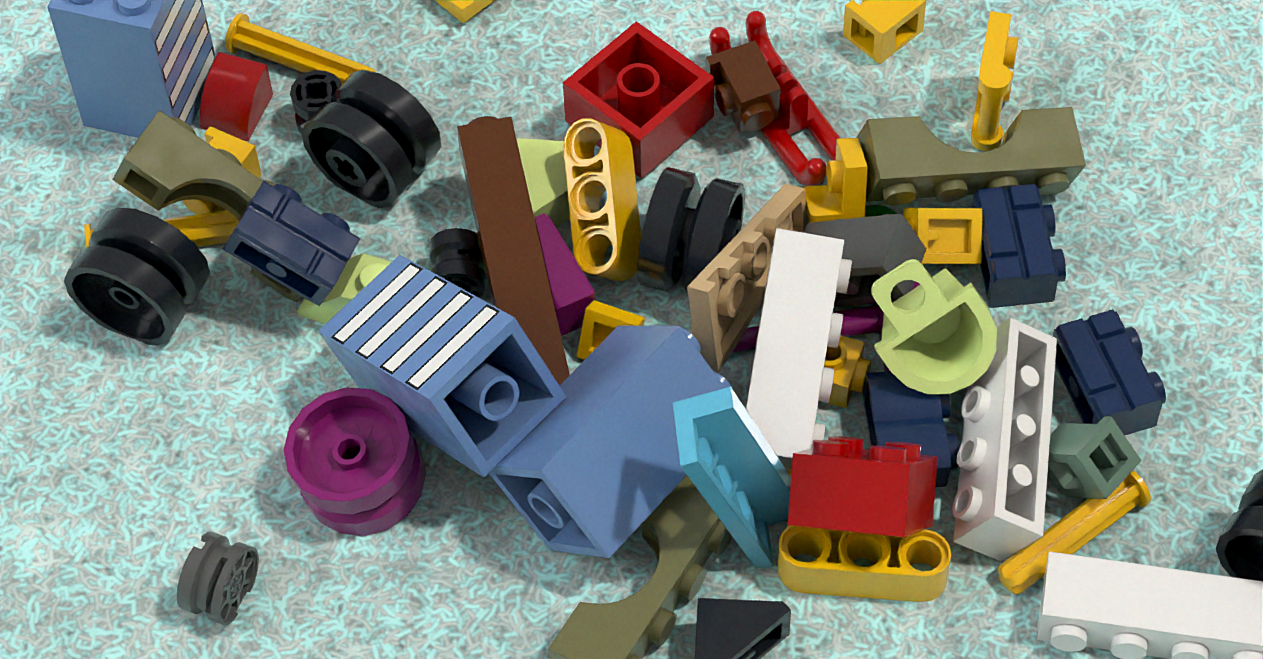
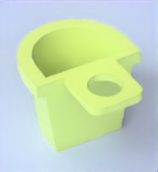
(936, 333)

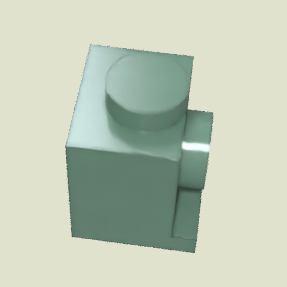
(1090, 458)

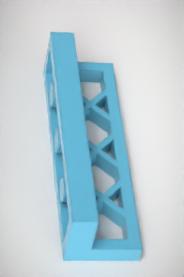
(733, 469)

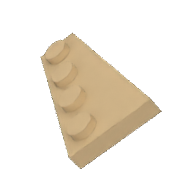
(734, 282)

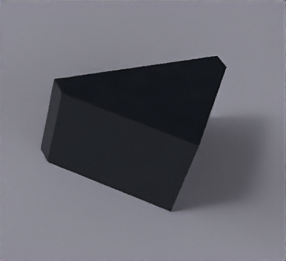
(739, 628)

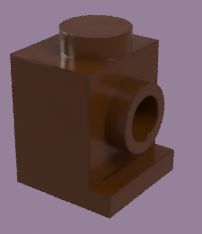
(745, 86)

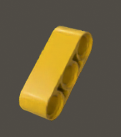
(586, 182)
(887, 579)

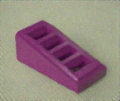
(566, 279)

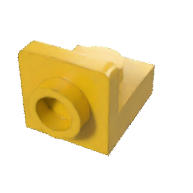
(846, 185)
(948, 233)

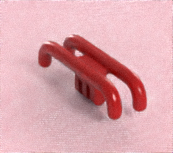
(795, 110)

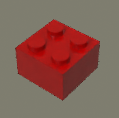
(645, 92)
(863, 489)

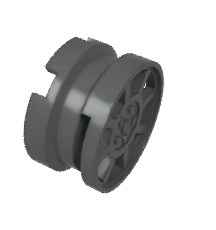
(217, 578)

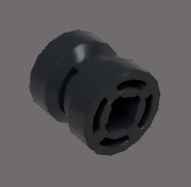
(310, 93)
(457, 259)

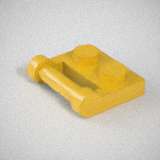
(994, 82)

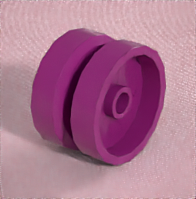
(355, 461)

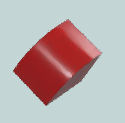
(235, 95)

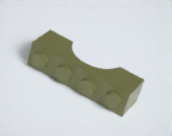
(912, 163)
(177, 165)
(682, 536)

